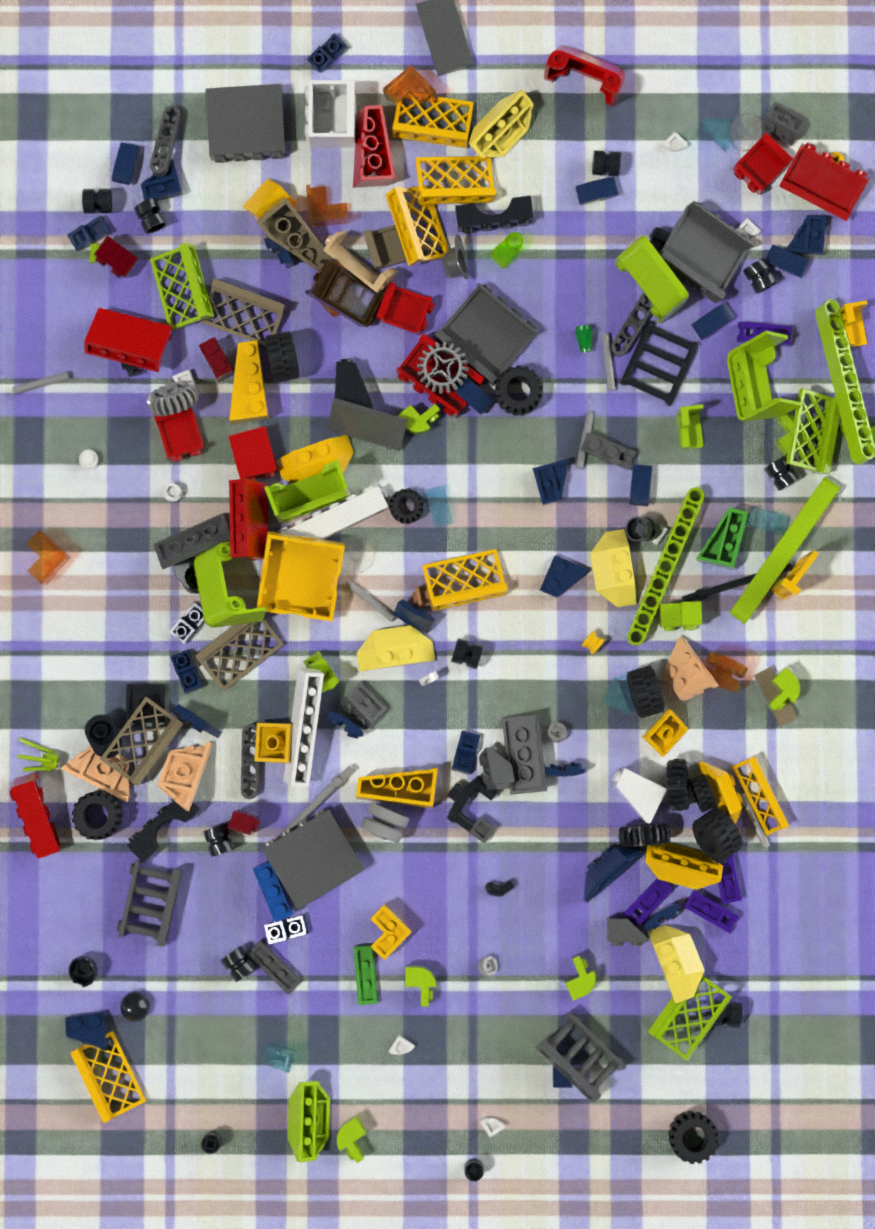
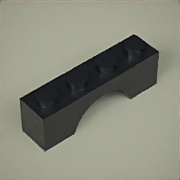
(471, 218)
(145, 843)

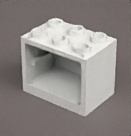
(333, 127)

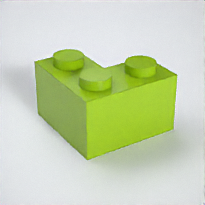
(680, 615)

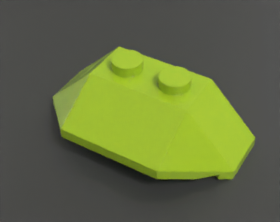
(308, 1120)

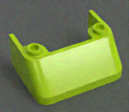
(653, 277)
(750, 379)
(308, 494)
(216, 605)

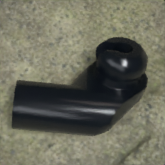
(497, 890)

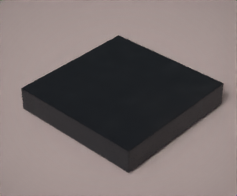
(135, 695)

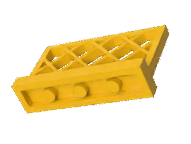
(433, 134)
(459, 194)
(406, 226)
(786, 587)
(472, 594)
(95, 1089)

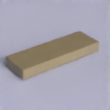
(769, 691)

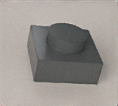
(482, 830)

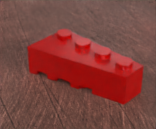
(372, 150)
(35, 815)

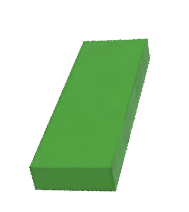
(365, 975)

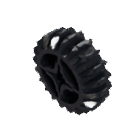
(678, 784)
(644, 835)

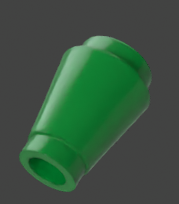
(584, 337)

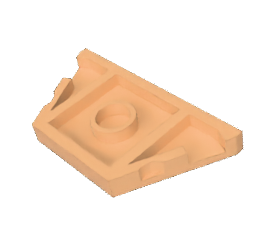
(687, 672)
(96, 772)
(183, 773)

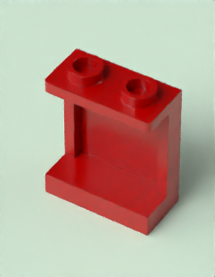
(761, 164)
(404, 309)
(180, 435)
(253, 454)

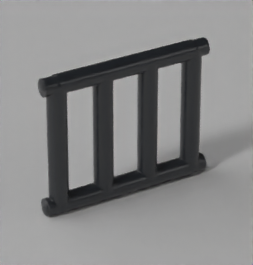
(676, 381)

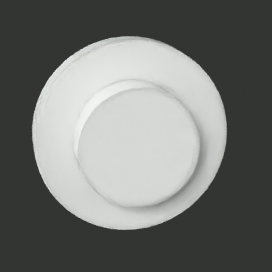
(88, 459)
(172, 492)

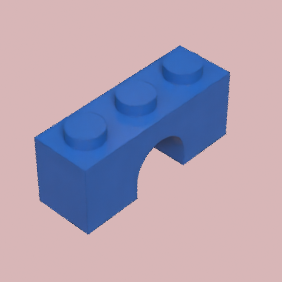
(273, 892)

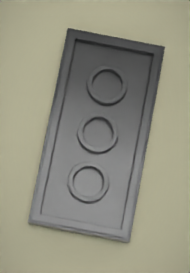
(444, 35)
(367, 424)
(192, 541)
(525, 753)

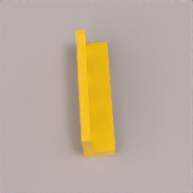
(767, 793)

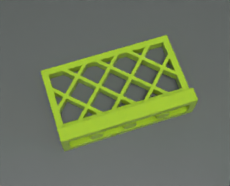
(194, 279)
(825, 434)
(671, 1012)

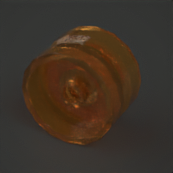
(724, 670)

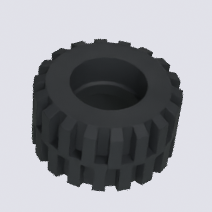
(282, 356)
(518, 374)
(645, 691)
(82, 823)
(717, 835)
(697, 1153)

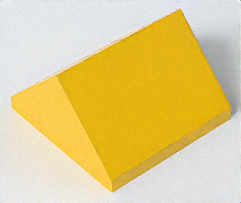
(265, 197)
(665, 732)
(273, 742)

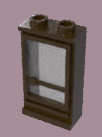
(345, 294)

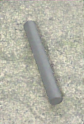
(608, 362)
(41, 382)
(587, 428)
(369, 600)
(754, 821)

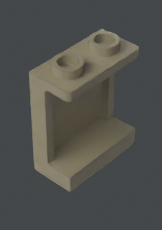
(384, 247)

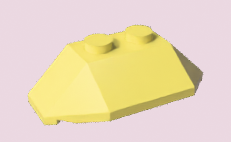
(502, 126)
(614, 569)
(394, 648)
(677, 961)

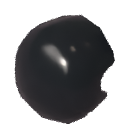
(83, 970)
(134, 1006)

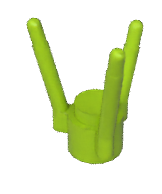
(48, 760)

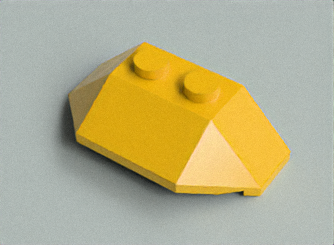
(311, 459)
(723, 790)
(683, 865)

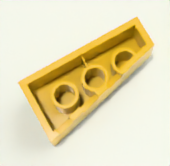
(248, 392)
(400, 788)

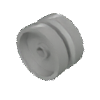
(385, 821)

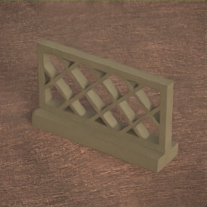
(248, 297)
(224, 640)
(155, 751)

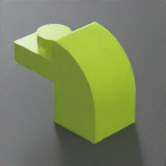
(786, 422)
(418, 424)
(318, 662)
(789, 689)
(420, 977)
(582, 983)
(347, 1135)

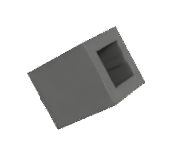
(497, 770)
(622, 930)

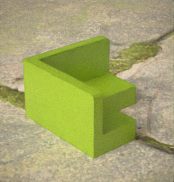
(689, 427)

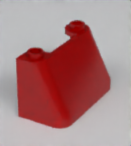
(568, 58)

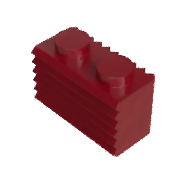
(116, 257)
(216, 359)
(244, 822)

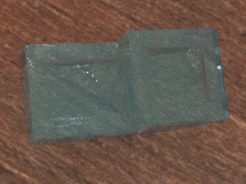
(439, 506)
(768, 521)

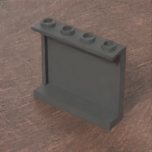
(245, 122)
(704, 251)
(487, 333)
(312, 858)

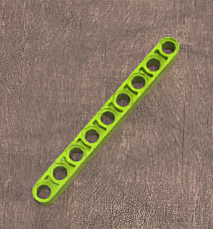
(845, 382)
(784, 550)
(671, 559)

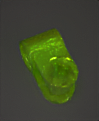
(505, 252)

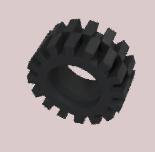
(406, 494)
(702, 793)

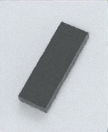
(274, 967)

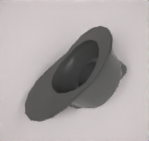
(454, 261)

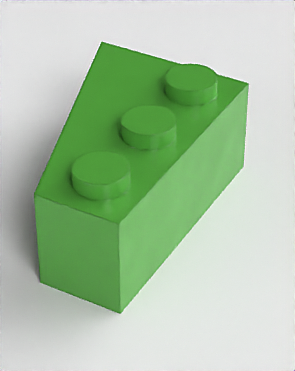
(725, 542)

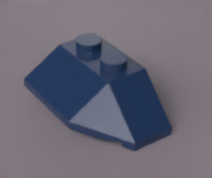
(608, 868)

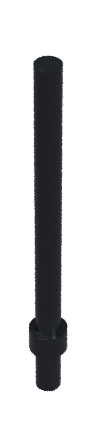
(701, 594)

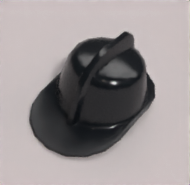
(186, 575)
(100, 734)

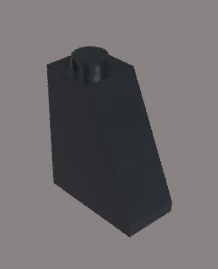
(350, 385)

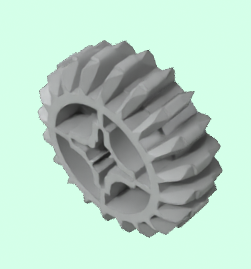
(435, 372)
(172, 398)

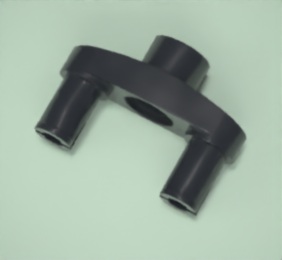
(461, 795)

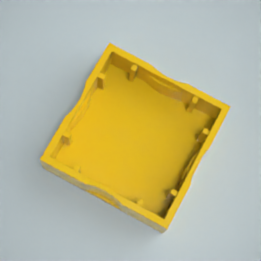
(300, 576)

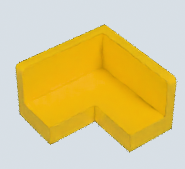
(854, 323)
(394, 931)

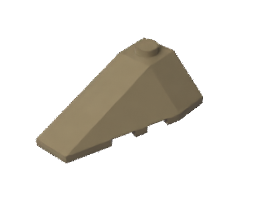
(290, 231)

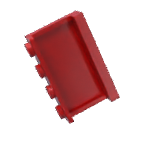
(824, 181)
(127, 339)
(408, 372)
(248, 518)

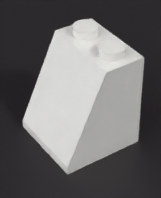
(639, 793)

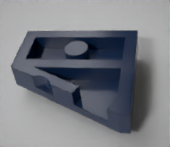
(809, 237)
(551, 480)

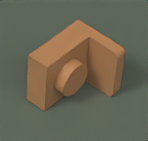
(422, 597)

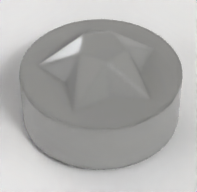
(557, 732)
(487, 966)

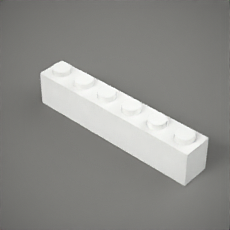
(340, 516)
(304, 726)

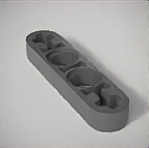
(168, 141)
(631, 322)
(247, 761)

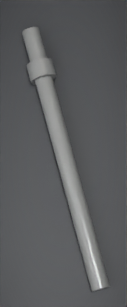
(336, 783)

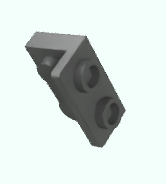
(783, 123)
(363, 705)

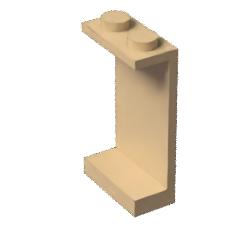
(355, 265)

